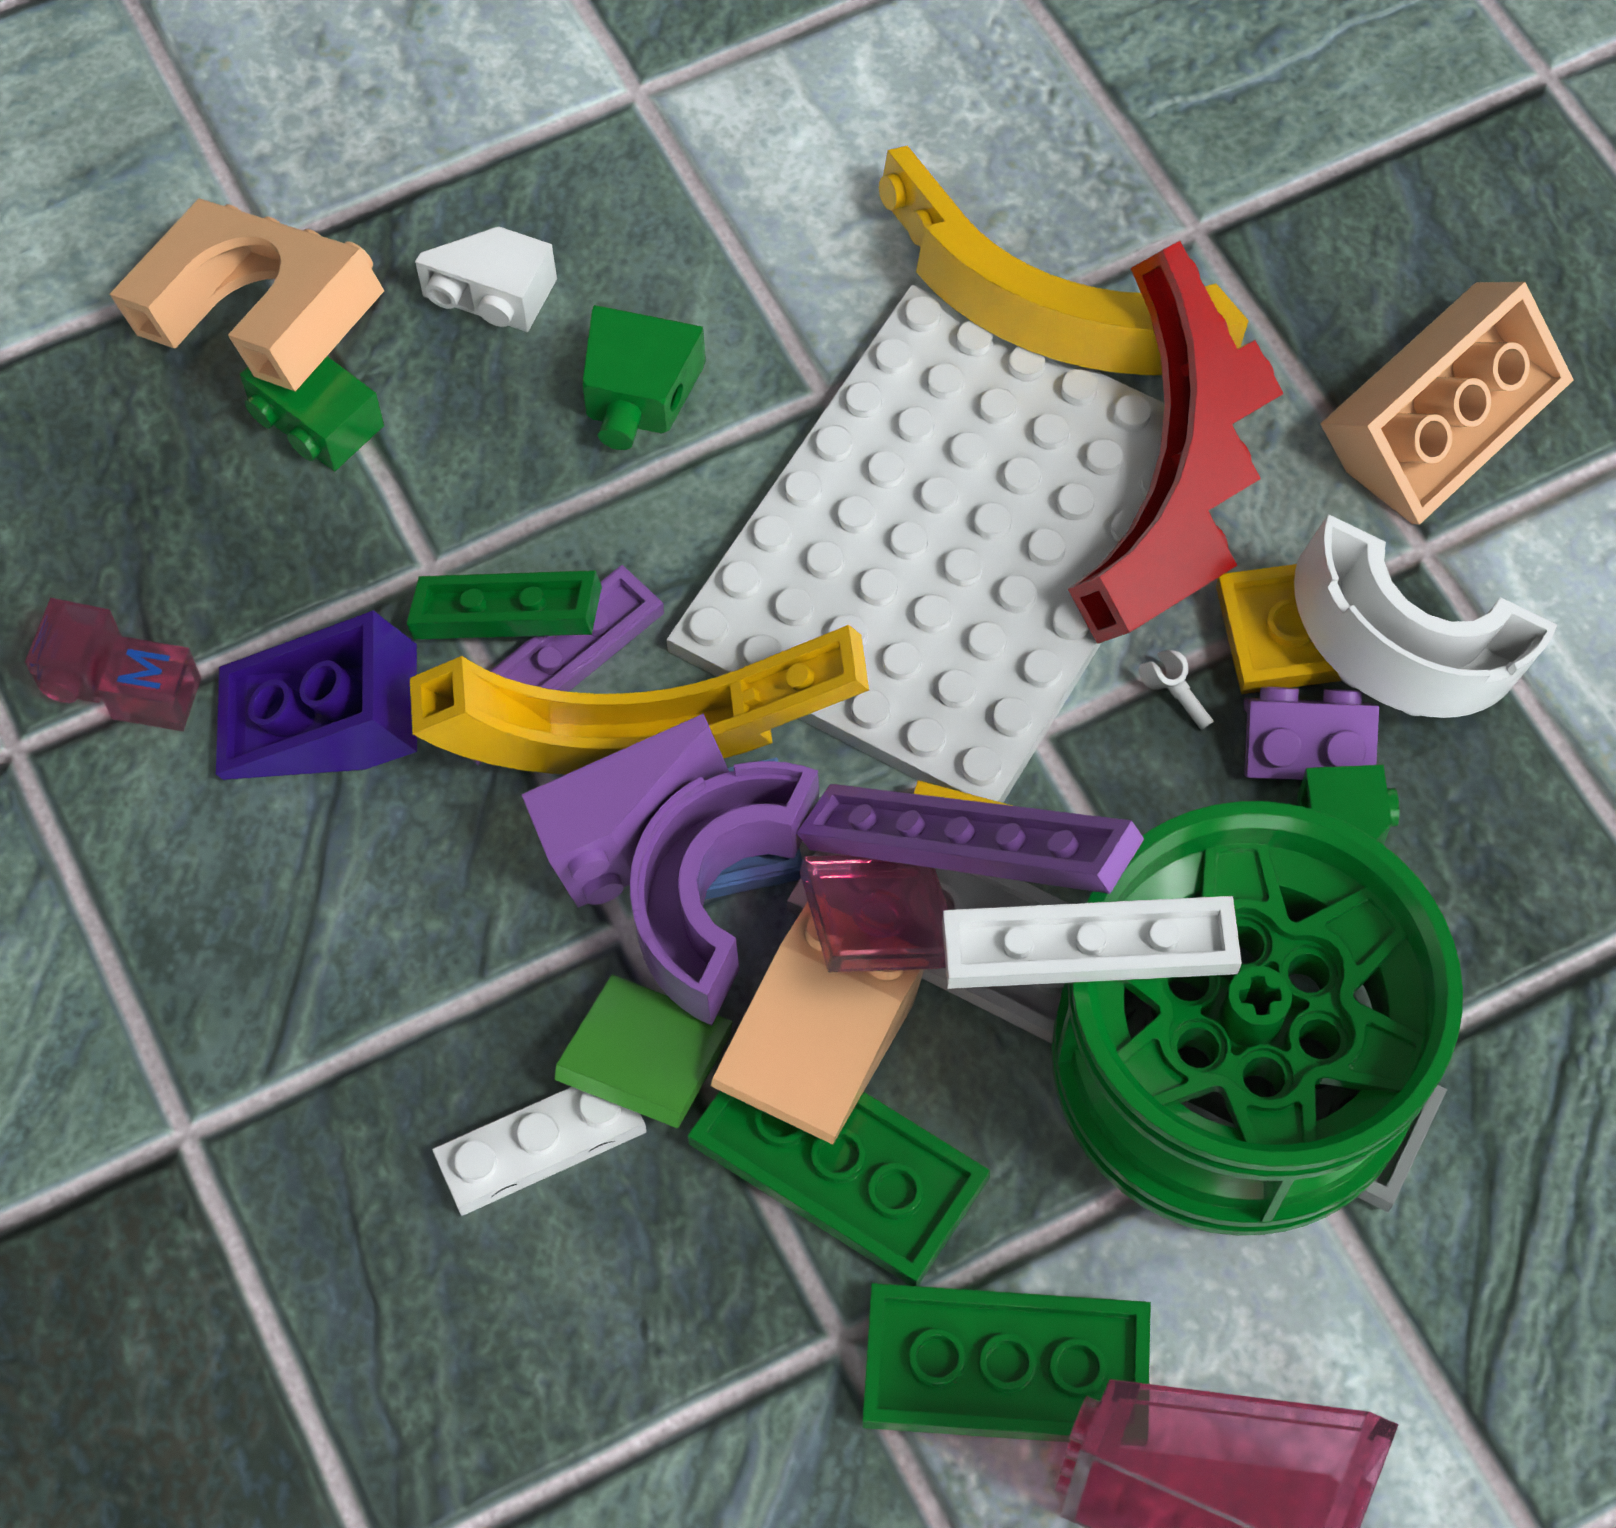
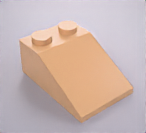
(814, 1035)

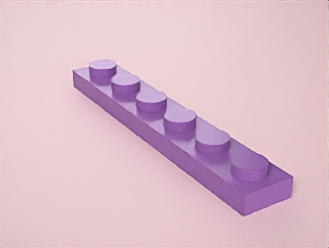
(973, 837)

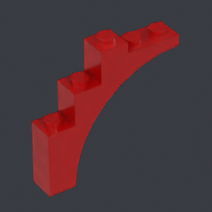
(1201, 460)

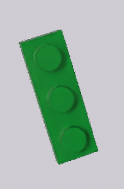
(504, 605)

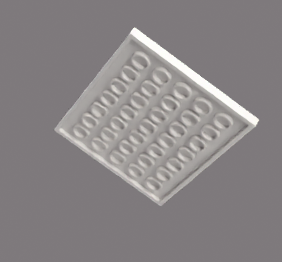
(944, 526)

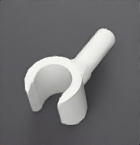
(1176, 673)

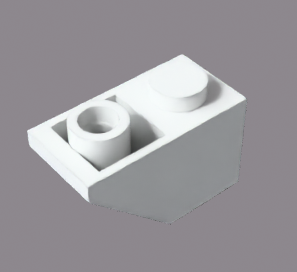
(490, 275)

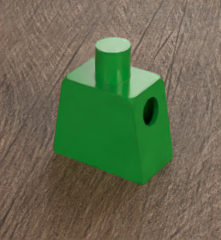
(638, 372)

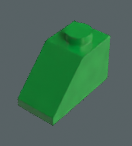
(1353, 795)

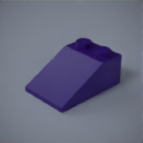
(318, 703)

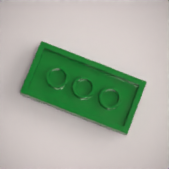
(876, 1189)
(996, 1359)

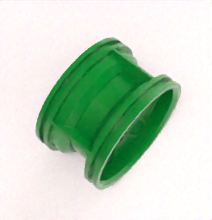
(1308, 903)

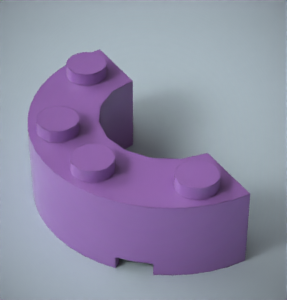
(683, 853)

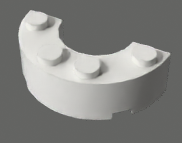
(1395, 647)

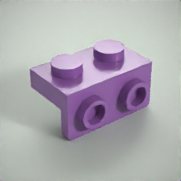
(1301, 734)

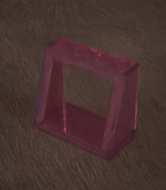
(1219, 1461)

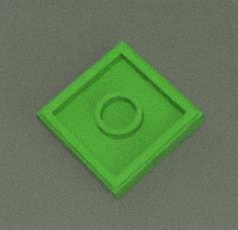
(642, 1052)

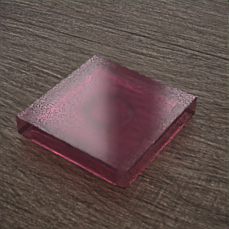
(875, 913)

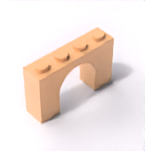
(218, 249)

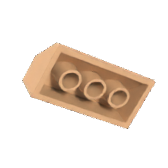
(1449, 399)

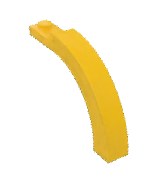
(1017, 300)
(562, 731)

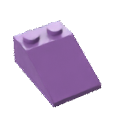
(600, 811)

